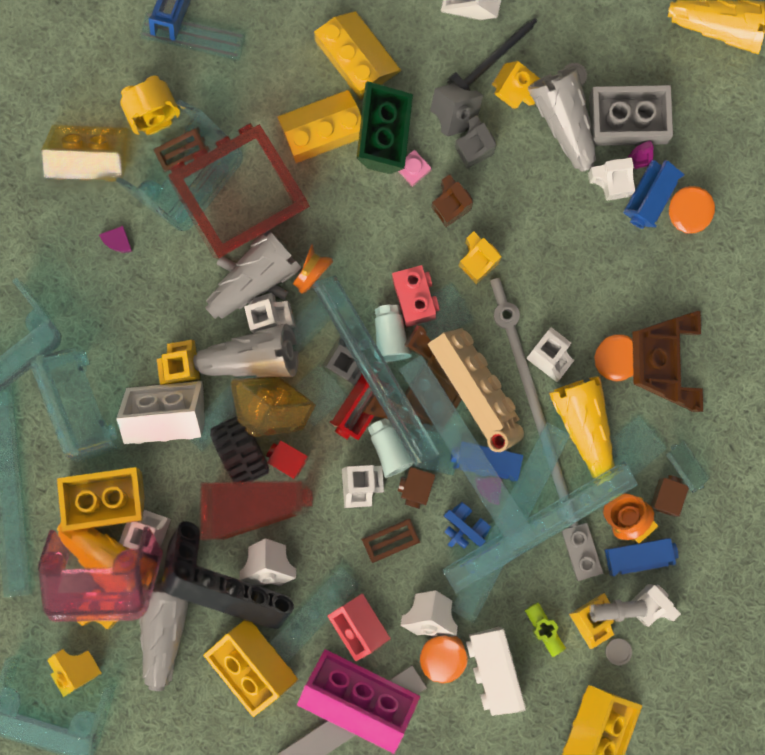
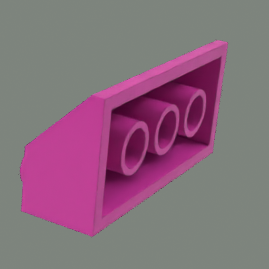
(358, 701)

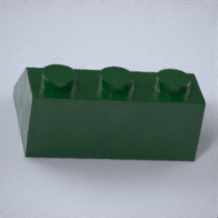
(384, 128)

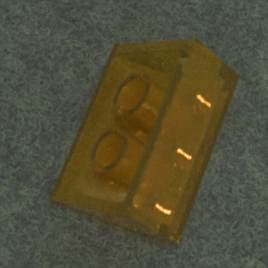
(85, 152)
(270, 406)

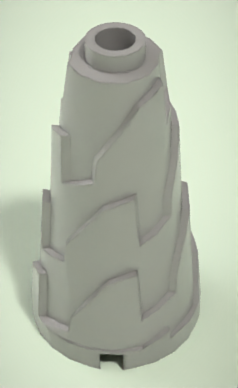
(563, 106)
(255, 274)
(258, 354)
(161, 637)

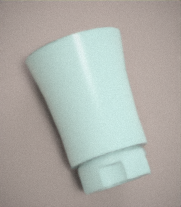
(391, 333)
(389, 448)

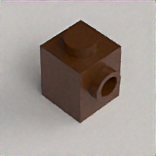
(416, 487)
(669, 496)

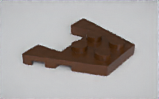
(418, 343)
(658, 360)

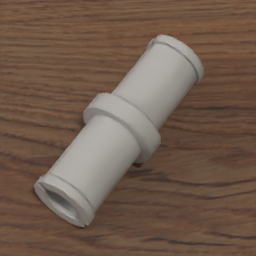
(618, 610)

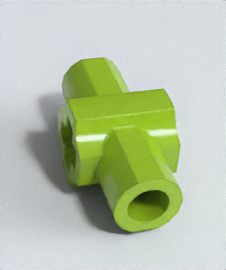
(552, 641)

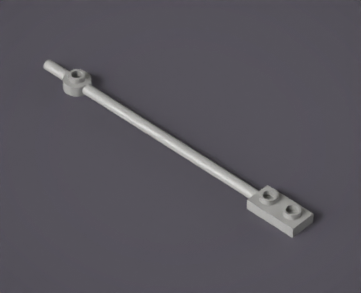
(576, 537)

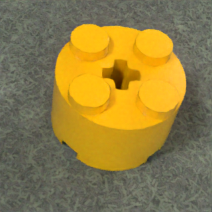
(149, 106)

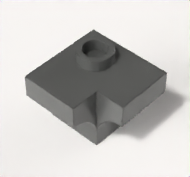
(455, 107)
(476, 144)
(342, 362)

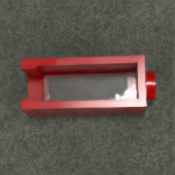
(350, 418)

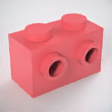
(414, 295)
(360, 626)

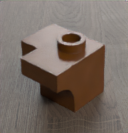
(453, 201)

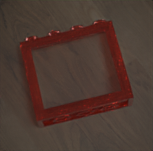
(225, 146)
(247, 506)

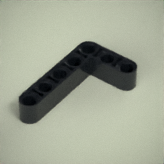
(215, 590)

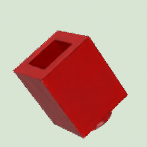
(286, 459)

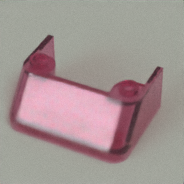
(98, 592)

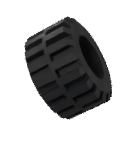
(239, 451)

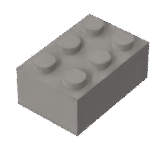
(631, 115)

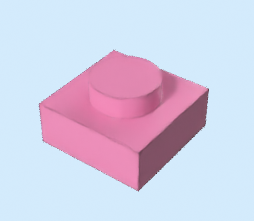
(415, 168)

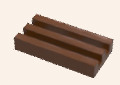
(198, 141)
(411, 531)

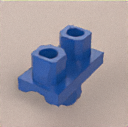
(476, 533)

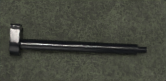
(493, 58)

